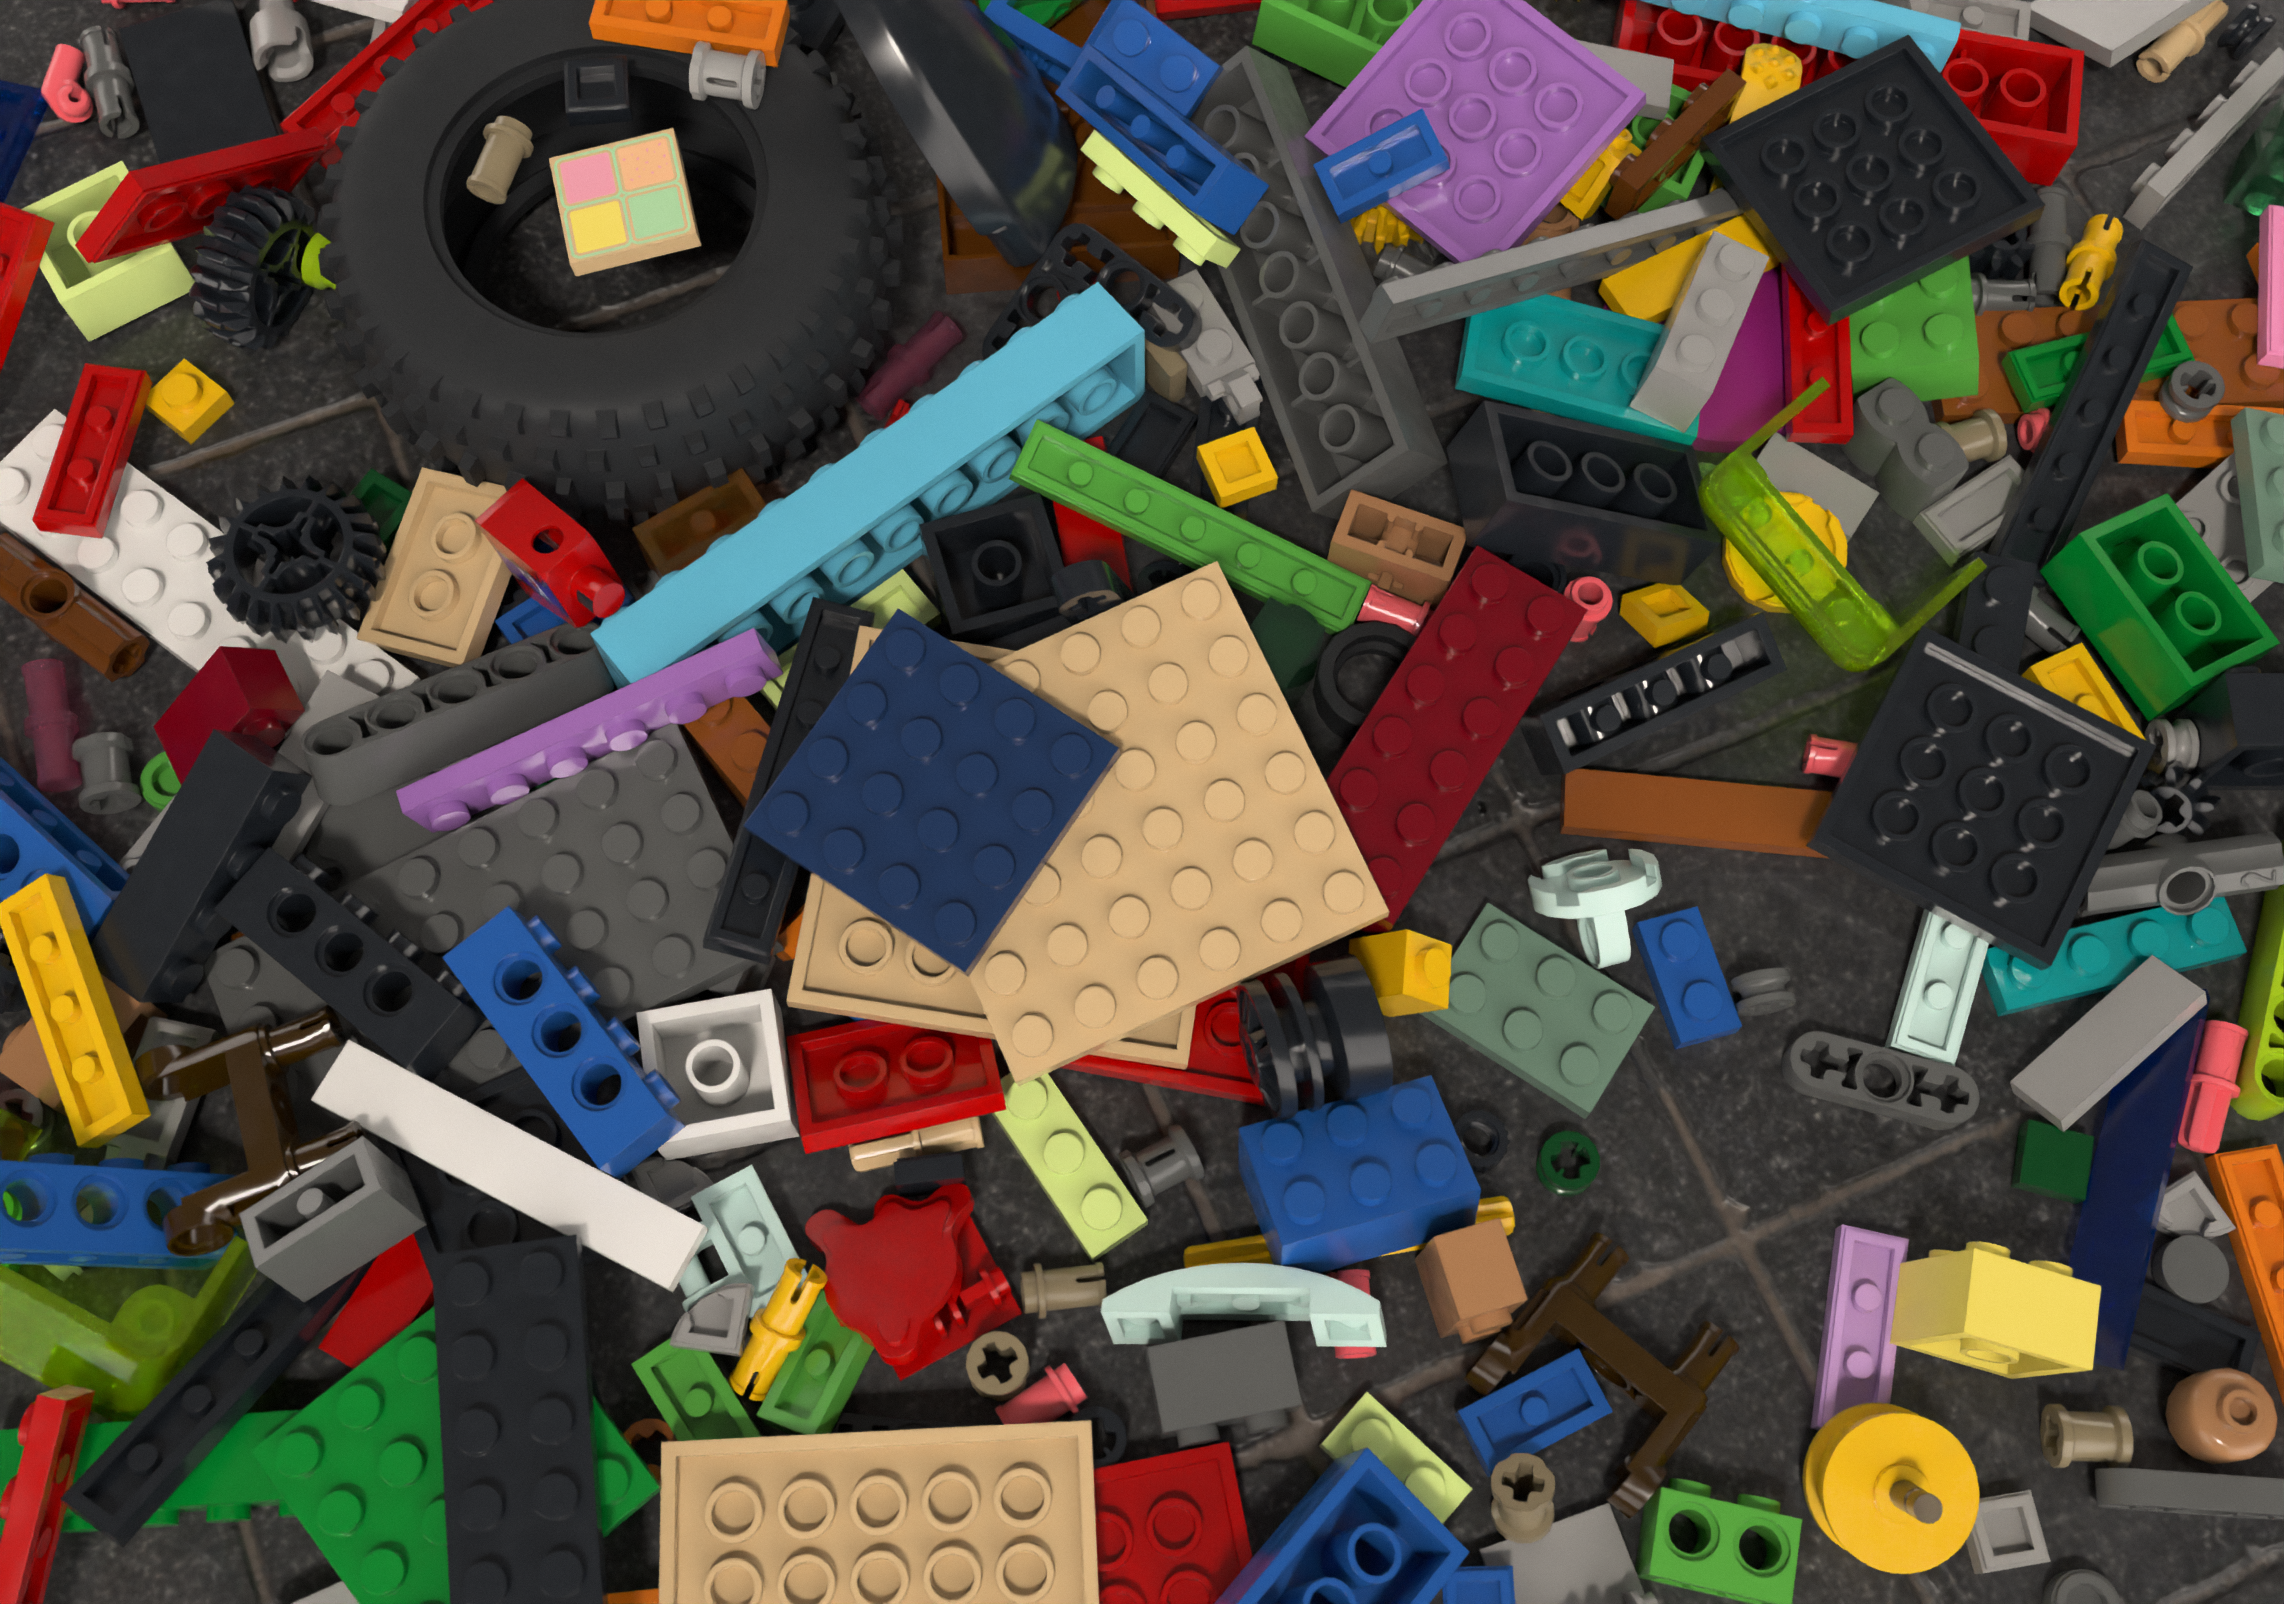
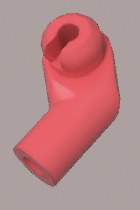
(62, 88)

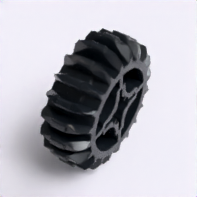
(251, 267)
(292, 528)

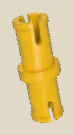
(2091, 262)
(777, 1328)

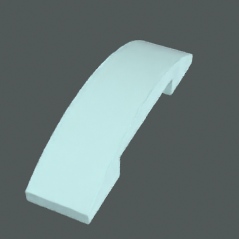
(1156, 1306)

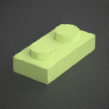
(1401, 1452)

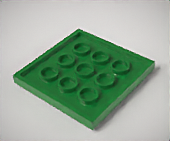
(369, 1473)

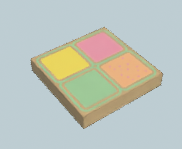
(624, 202)

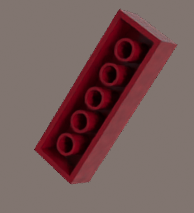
(1447, 720)

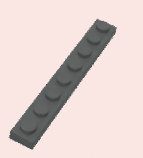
(1538, 267)

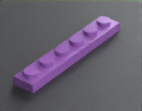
(591, 731)

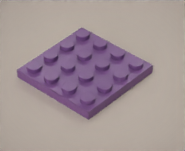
(1510, 105)

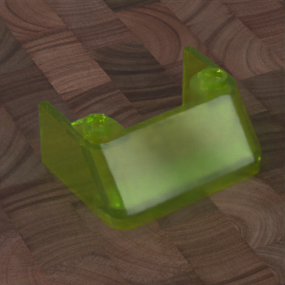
(1801, 568)
(121, 1359)

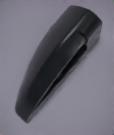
(974, 115)

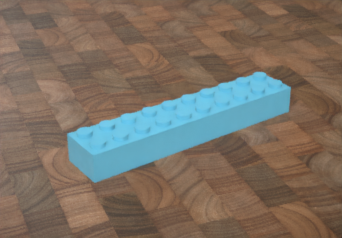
(864, 513)

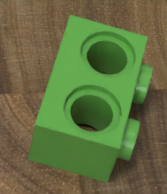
(1716, 1561)

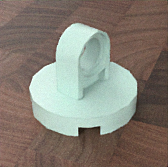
(1597, 895)

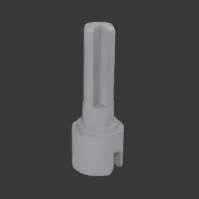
(281, 40)

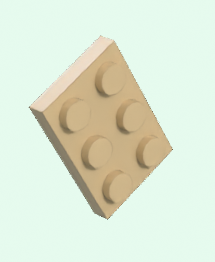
(439, 575)

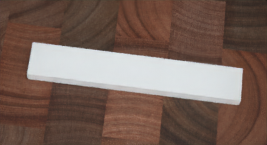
(511, 1165)

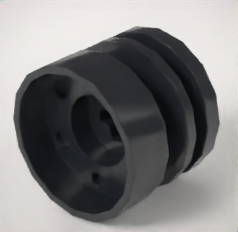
(1327, 1033)

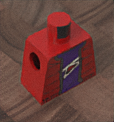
(571, 580)

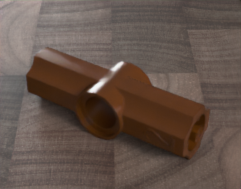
(80, 624)

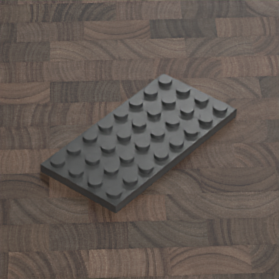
(607, 857)

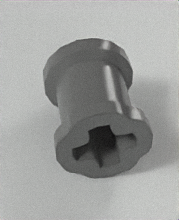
(106, 773)
(1161, 1165)

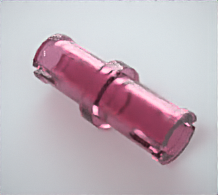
(909, 364)
(51, 725)

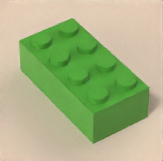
(1920, 338)

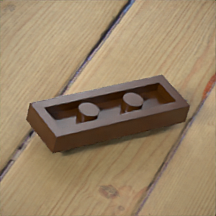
(1673, 144)

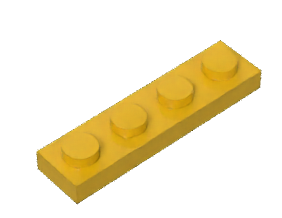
(72, 1012)

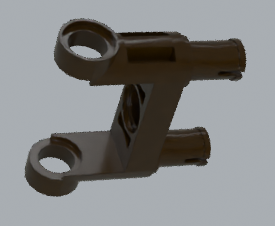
(256, 1068)
(1667, 1394)

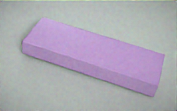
(1858, 1321)

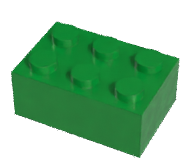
(2157, 605)

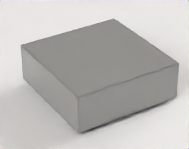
(2006, 1534)

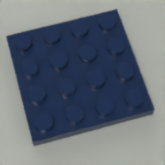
(933, 791)

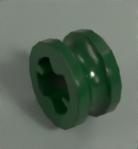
(1584, 1176)

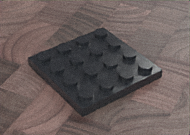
(1870, 179)
(1982, 797)

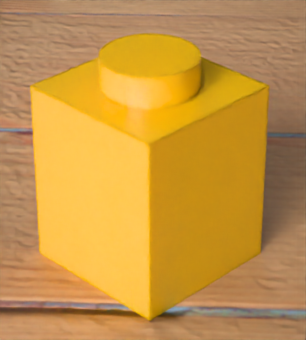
(1406, 971)

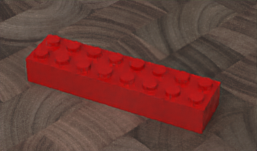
(2014, 87)

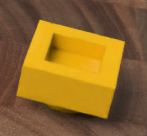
(188, 401)
(1236, 467)
(1664, 613)

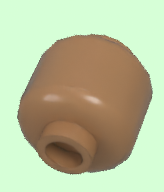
(2221, 1416)

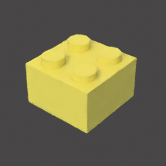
(1996, 1312)

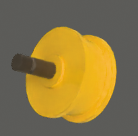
(1891, 1487)

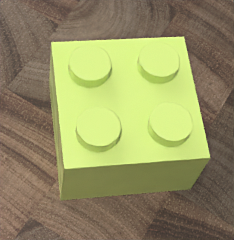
(113, 290)

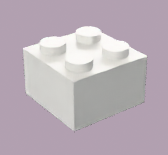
(727, 1069)

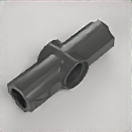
(2184, 874)

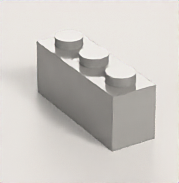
(1699, 332)

